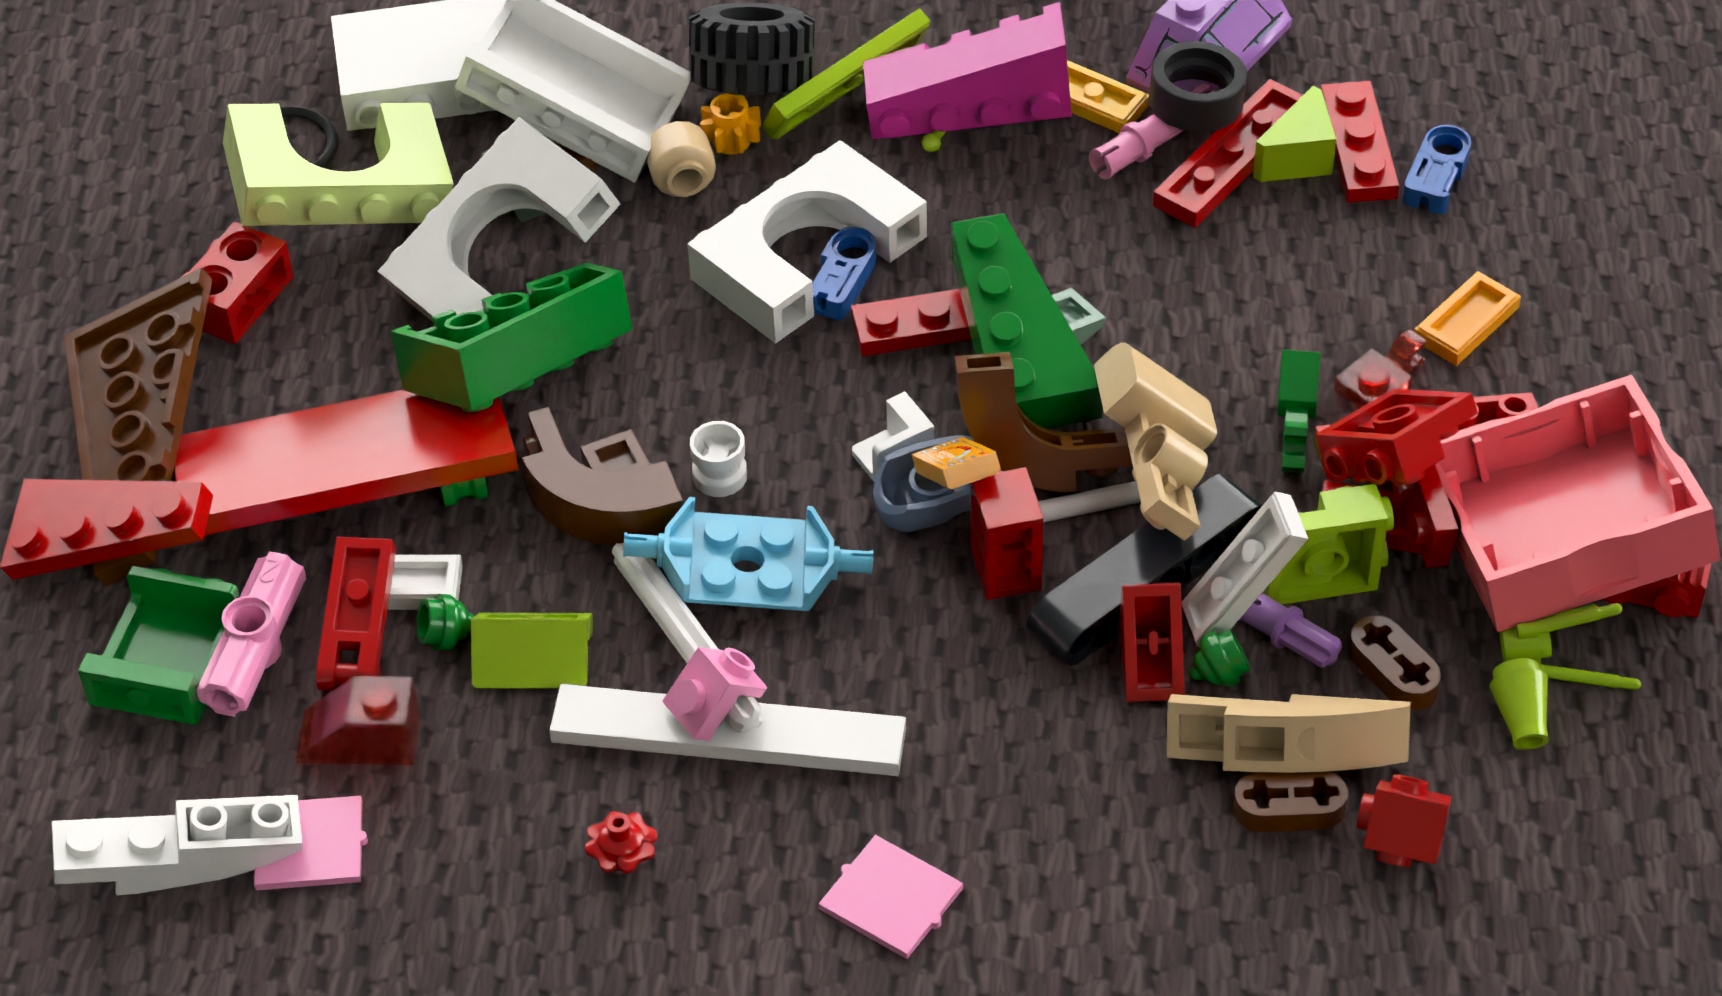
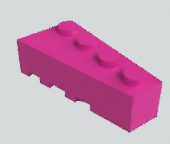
(972, 79)

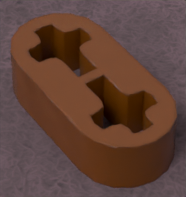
(1400, 658)
(1290, 801)

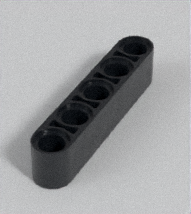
(1086, 607)

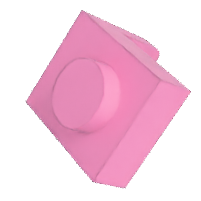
(710, 689)

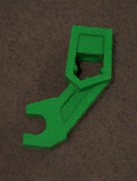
(1297, 403)

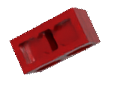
(246, 276)
(1006, 534)

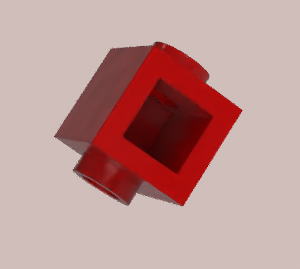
(1404, 821)

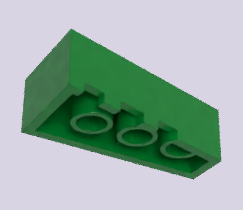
(1016, 314)
(514, 337)

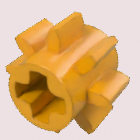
(731, 123)

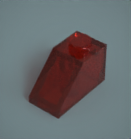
(362, 723)

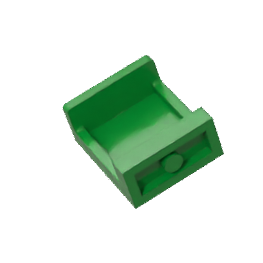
(159, 646)

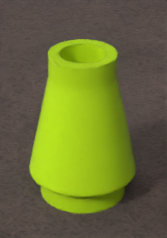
(1522, 700)

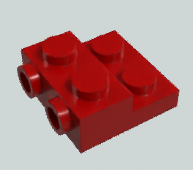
(1394, 436)

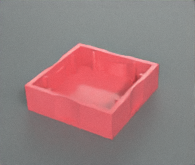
(1573, 504)

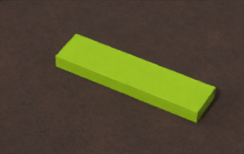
(841, 76)

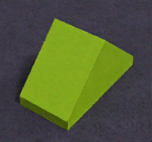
(1298, 142)

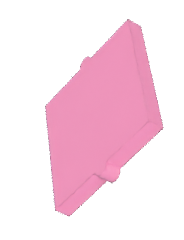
(329, 847)
(891, 896)

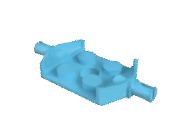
(793, 557)

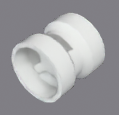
(718, 458)

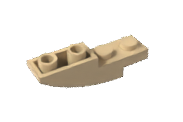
(1289, 736)

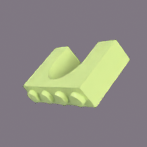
(284, 189)

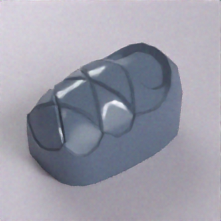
(911, 500)

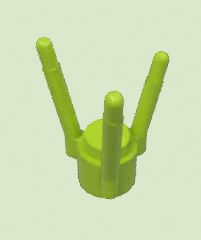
(1534, 642)

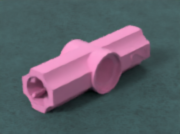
(251, 634)

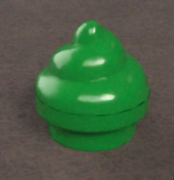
(443, 622)
(1219, 659)

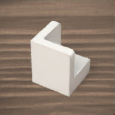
(904, 427)

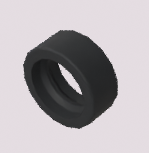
(1196, 110)

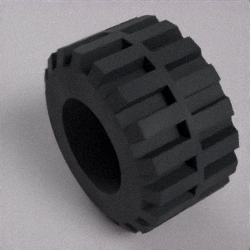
(751, 48)

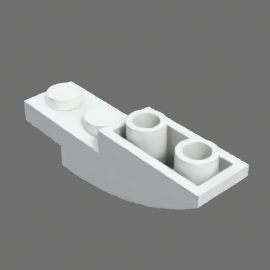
(194, 846)

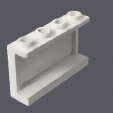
(408, 57)
(575, 82)

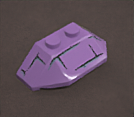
(1239, 25)

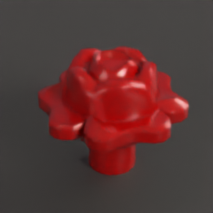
(621, 842)

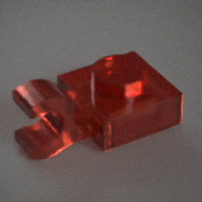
(1376, 375)

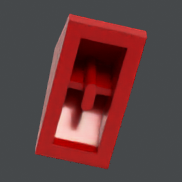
(1151, 641)

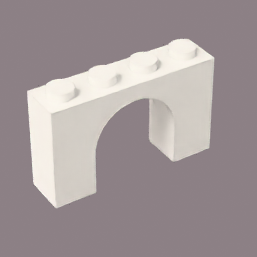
(514, 174)
(829, 191)

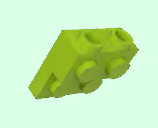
(1342, 547)

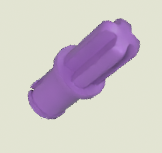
(1292, 630)

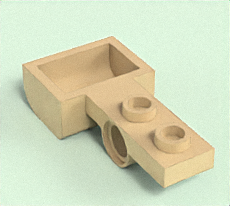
(1165, 433)

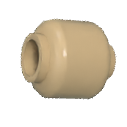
(680, 159)

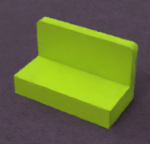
(530, 649)

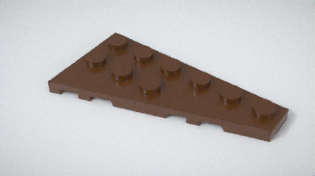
(133, 390)

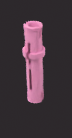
(1135, 142)

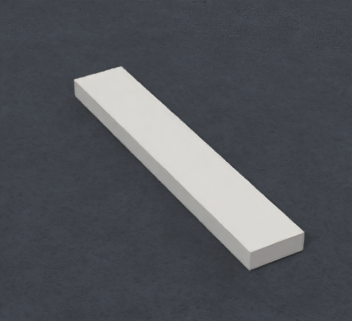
(785, 737)

